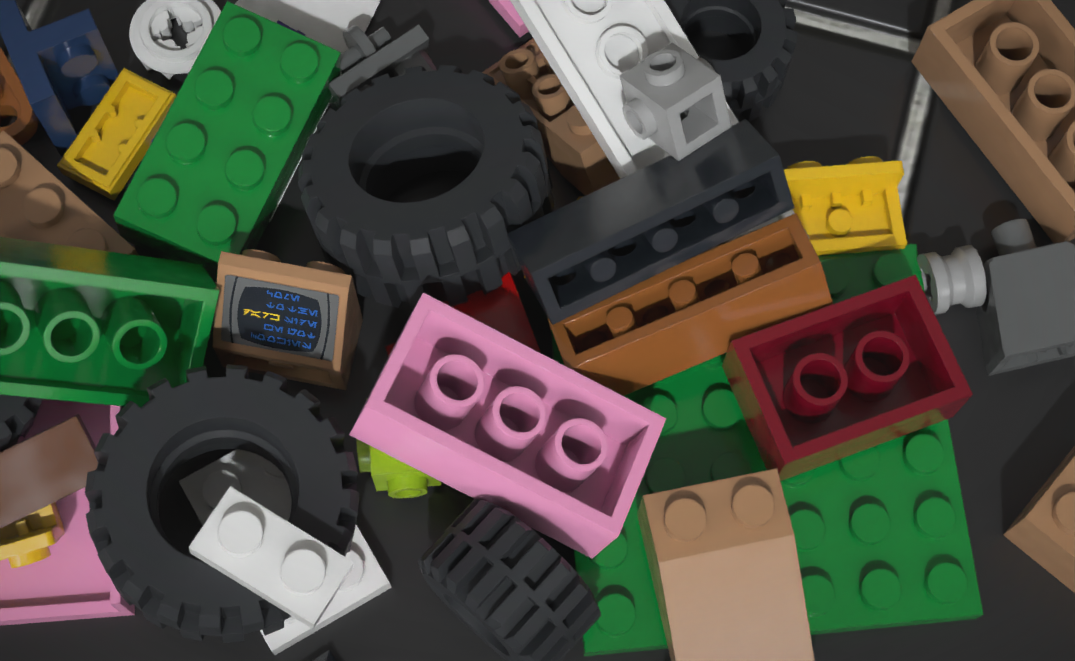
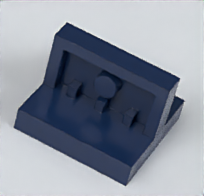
(58, 67)

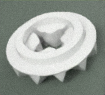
(152, 32)

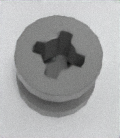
(953, 278)

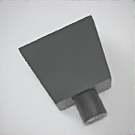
(1027, 301)

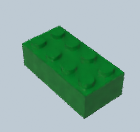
(228, 141)

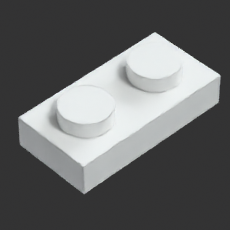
(271, 557)

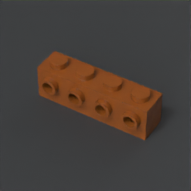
(695, 308)

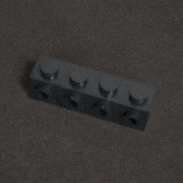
(651, 221)

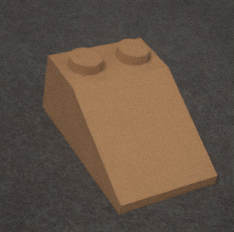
(727, 571)

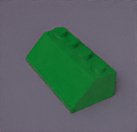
(98, 322)

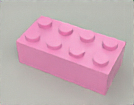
(509, 427)

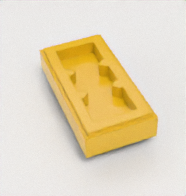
(117, 134)

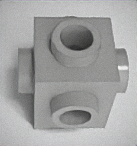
(675, 101)

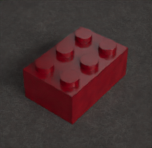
(845, 378)

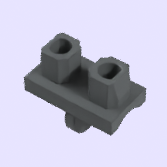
(377, 56)

